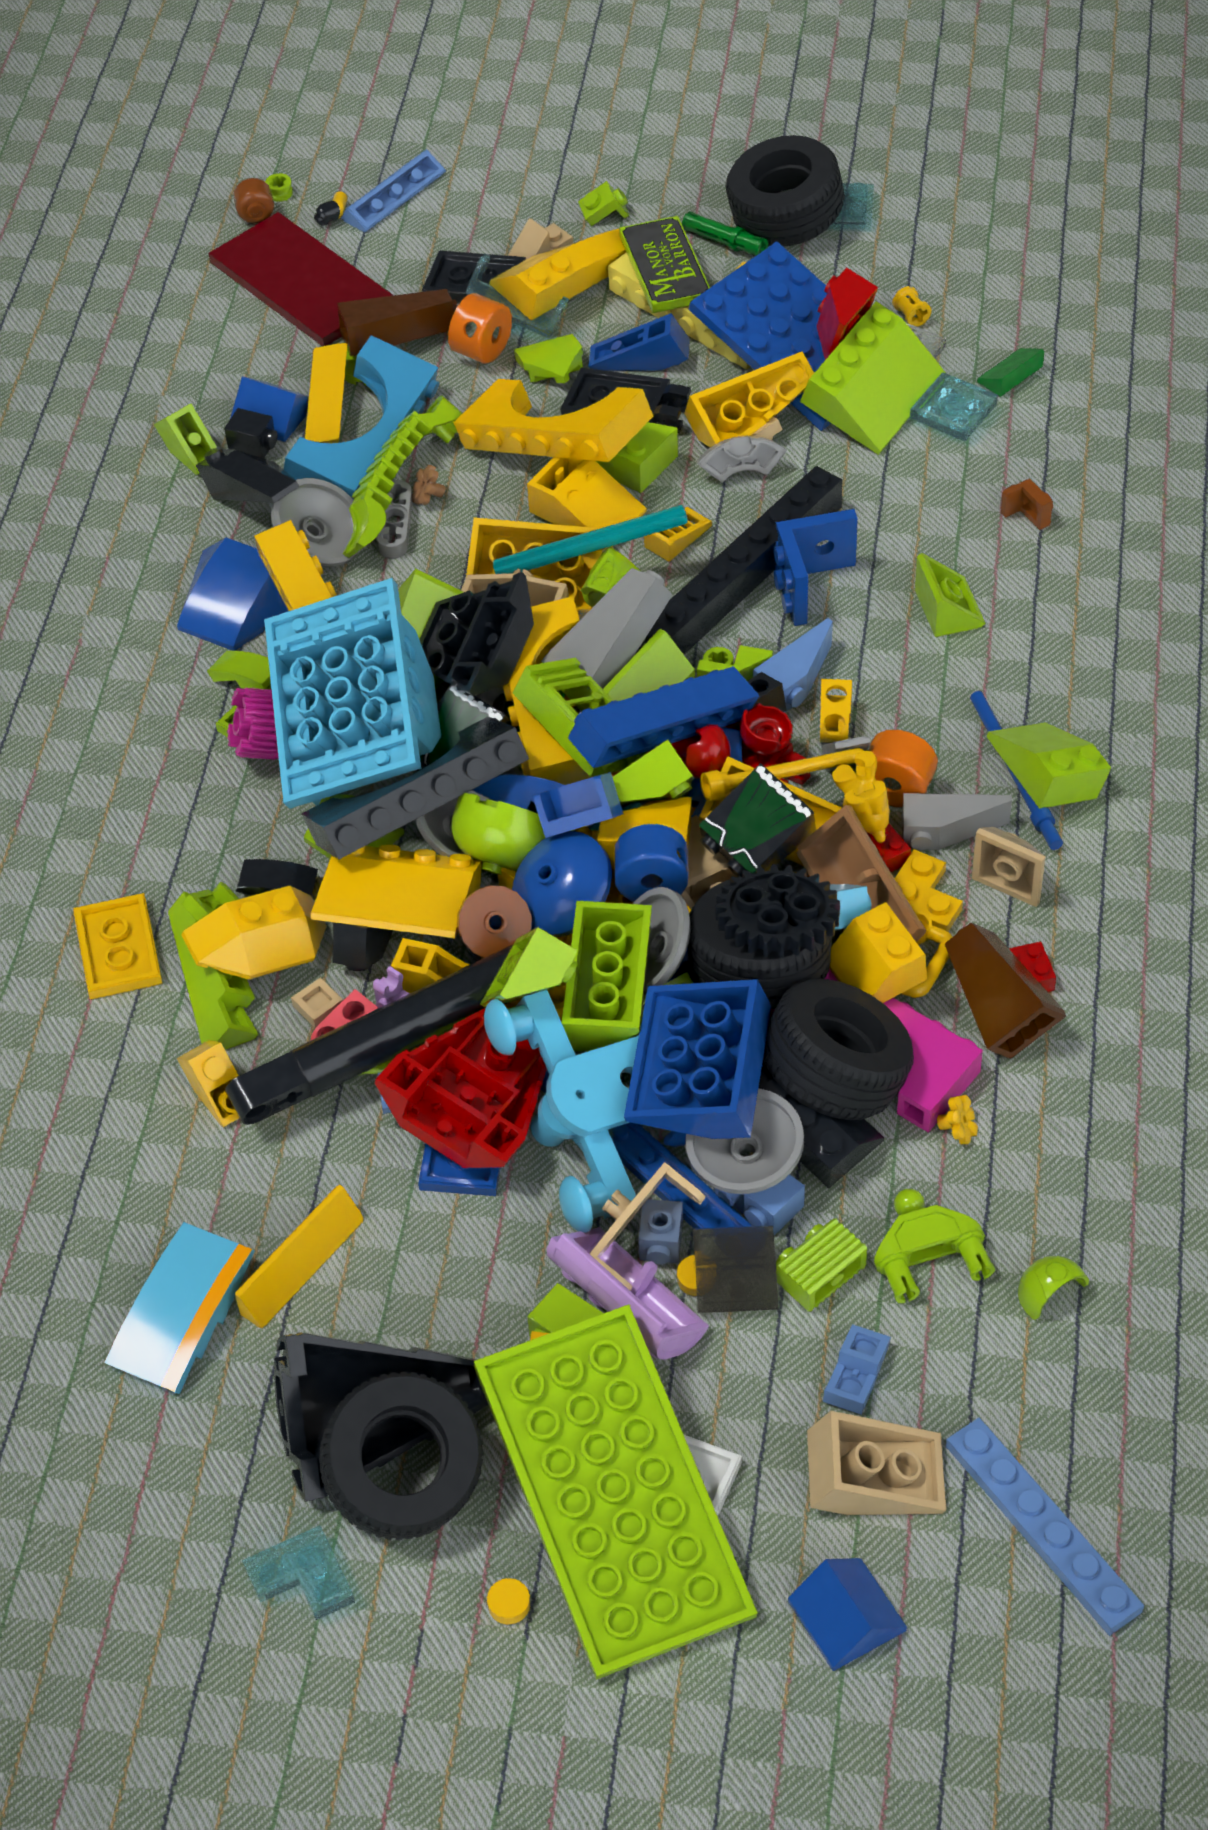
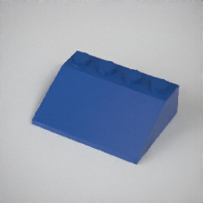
(700, 1058)

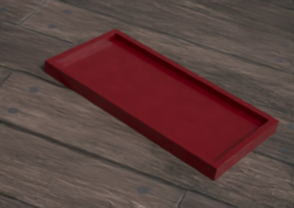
(294, 275)

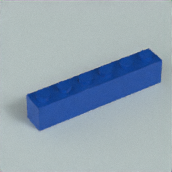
(661, 715)

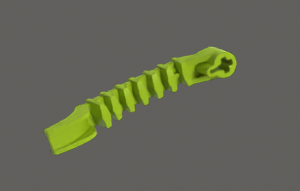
(371, 497)

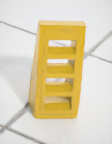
(670, 547)

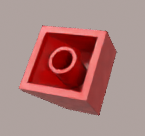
(846, 303)

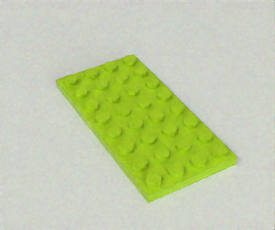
(614, 1491)

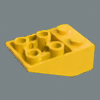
(580, 495)

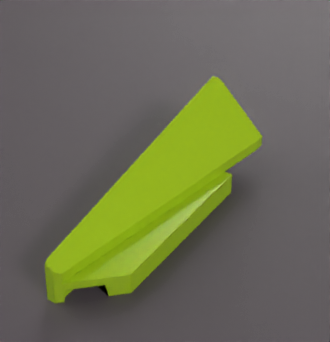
(214, 995)

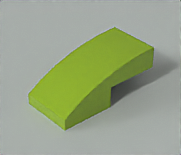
(246, 668)

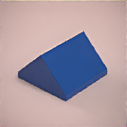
(284, 405)
(845, 1611)

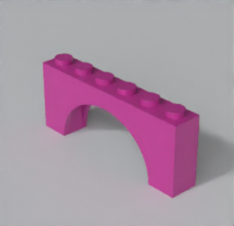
(940, 1069)

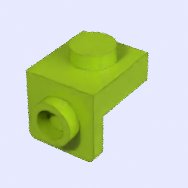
(602, 202)

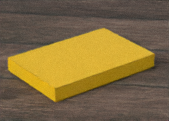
(117, 946)

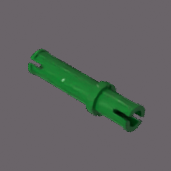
(734, 238)

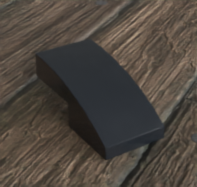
(267, 875)

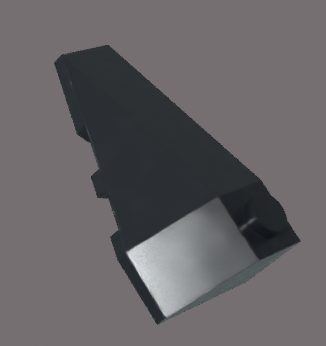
(244, 477)

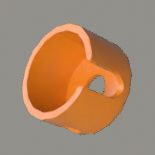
(487, 316)
(905, 759)

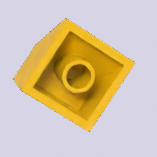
(878, 955)

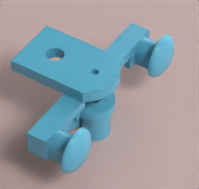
(579, 1103)

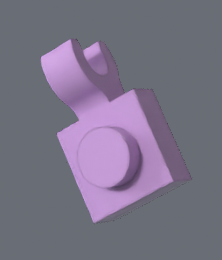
(389, 988)

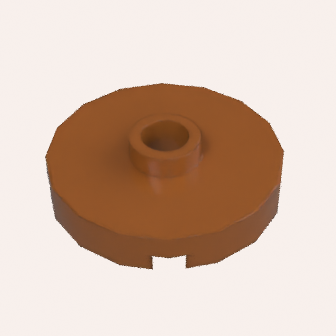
(480, 907)

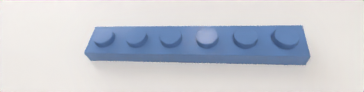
(1045, 1526)

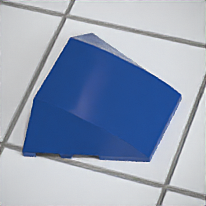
(230, 596)

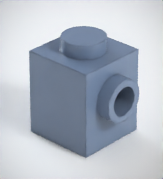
(661, 1231)

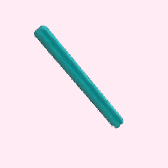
(592, 541)

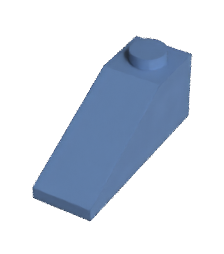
(799, 663)

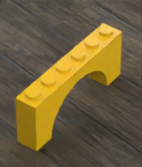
(594, 433)
(545, 754)

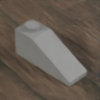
(946, 819)

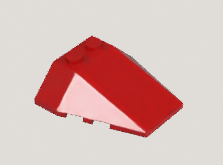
(465, 1094)

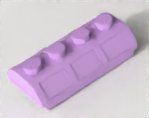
(662, 1317)

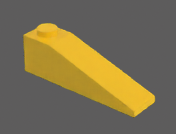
(747, 401)

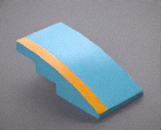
(180, 1307)

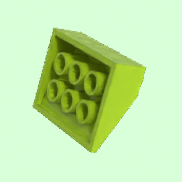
(872, 379)

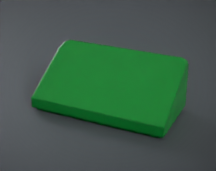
(1012, 370)

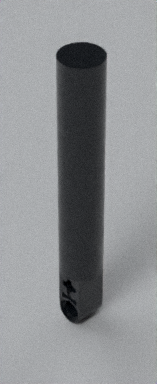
(363, 1042)

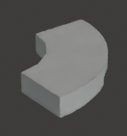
(741, 454)

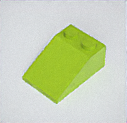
(1051, 763)
(654, 777)

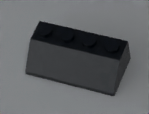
(830, 1143)

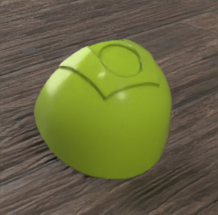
(1044, 1279)

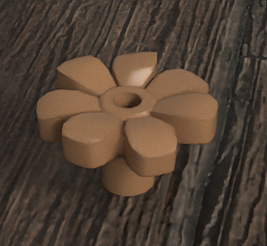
(427, 486)

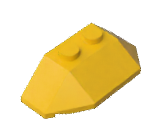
(257, 934)

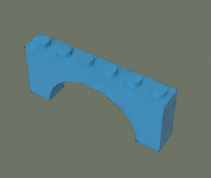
(401, 386)

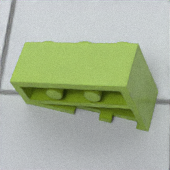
(644, 456)

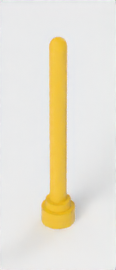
(717, 784)

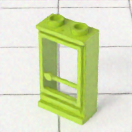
(539, 694)

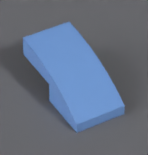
(856, 1369)

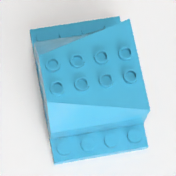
(349, 693)

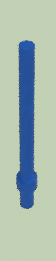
(1041, 818)

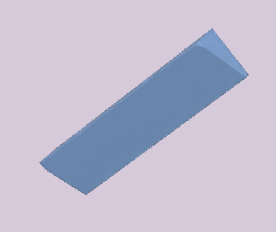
(393, 192)

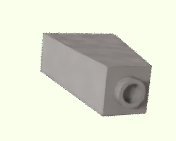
(614, 626)

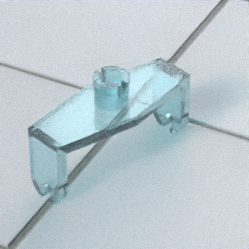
(542, 325)

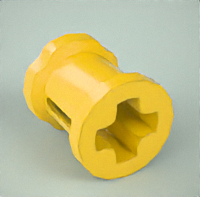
(911, 306)

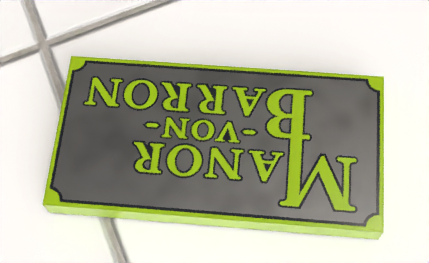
(664, 263)

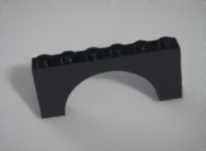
(479, 756)

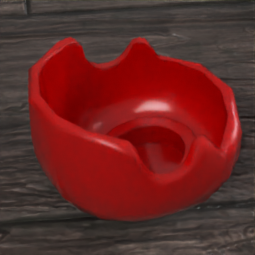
(765, 729)
(709, 752)

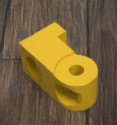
(835, 710)

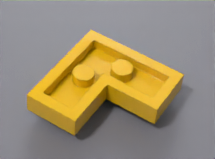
(918, 882)

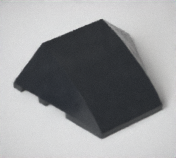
(479, 636)

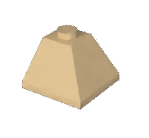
(1008, 864)

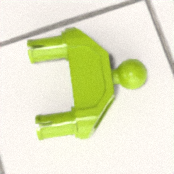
(925, 1235)

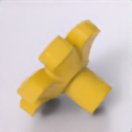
(959, 1119)

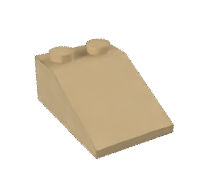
(874, 1467)

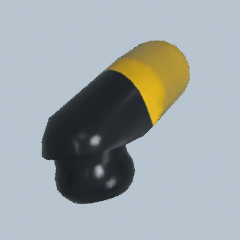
(332, 209)

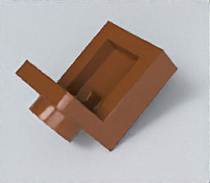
(1030, 501)

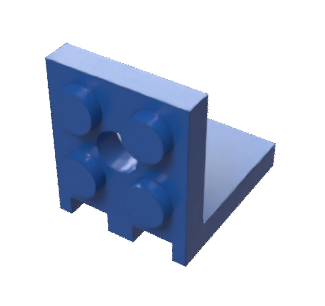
(799, 556)

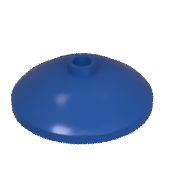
(578, 873)

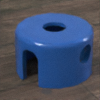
(647, 857)

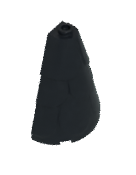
(320, 1373)

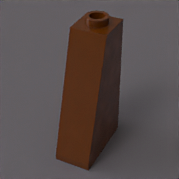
(395, 318)
(1001, 992)

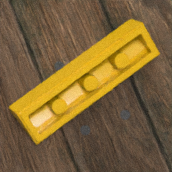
(326, 393)
(298, 1257)

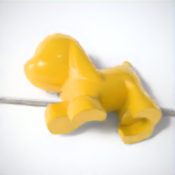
(865, 793)

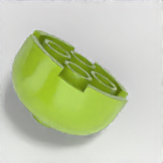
(495, 832)

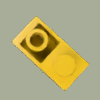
(209, 1073)

